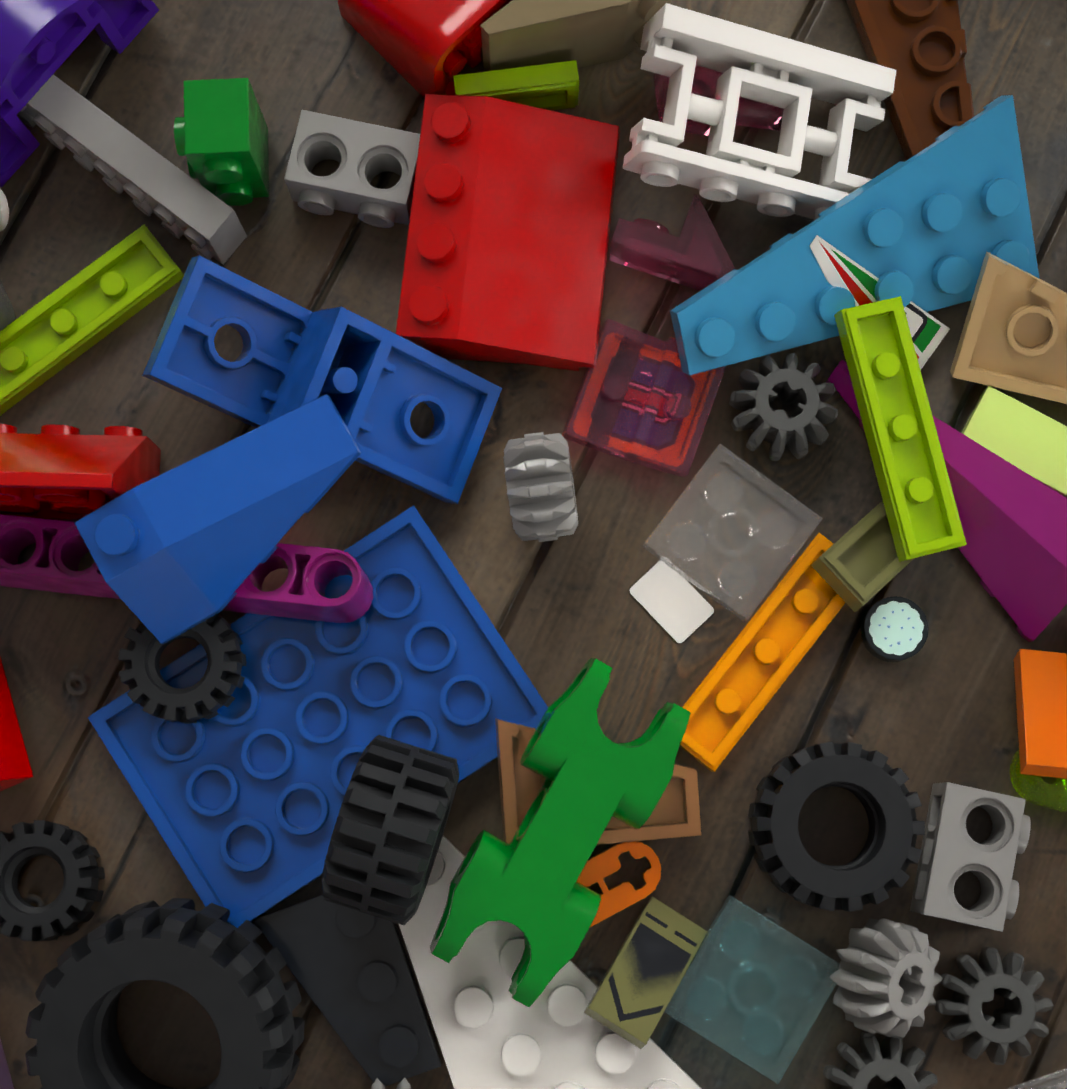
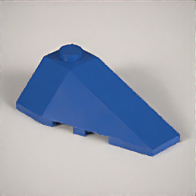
(203, 527)

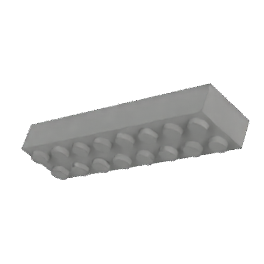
(134, 168)

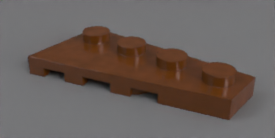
(928, 53)

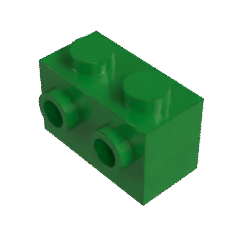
(224, 139)

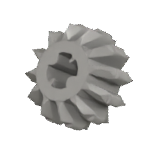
(540, 487)
(886, 977)

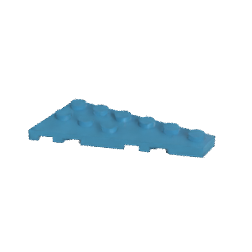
(911, 227)

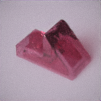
(689, 260)

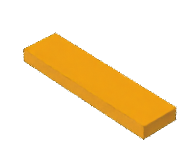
(760, 659)

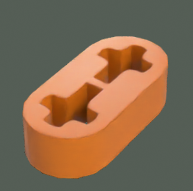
(622, 894)

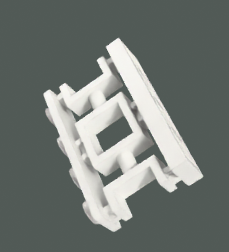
(765, 71)

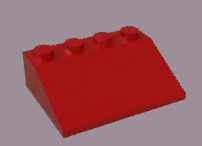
(508, 233)
(71, 473)

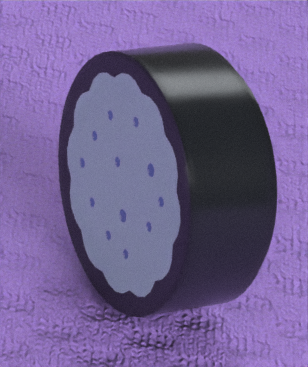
(894, 629)

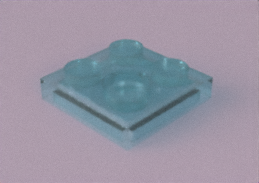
(753, 989)

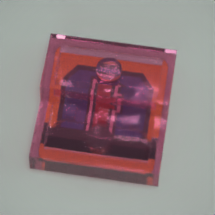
(642, 402)

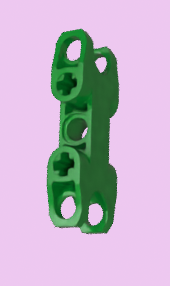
(537, 873)

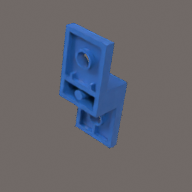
(305, 354)

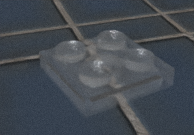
(732, 532)

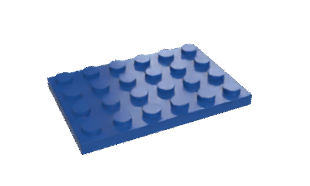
(263, 782)

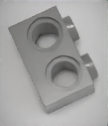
(362, 154)
(951, 852)

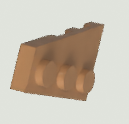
(673, 817)

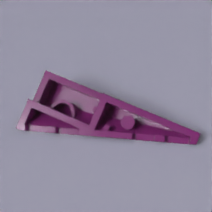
(1009, 524)

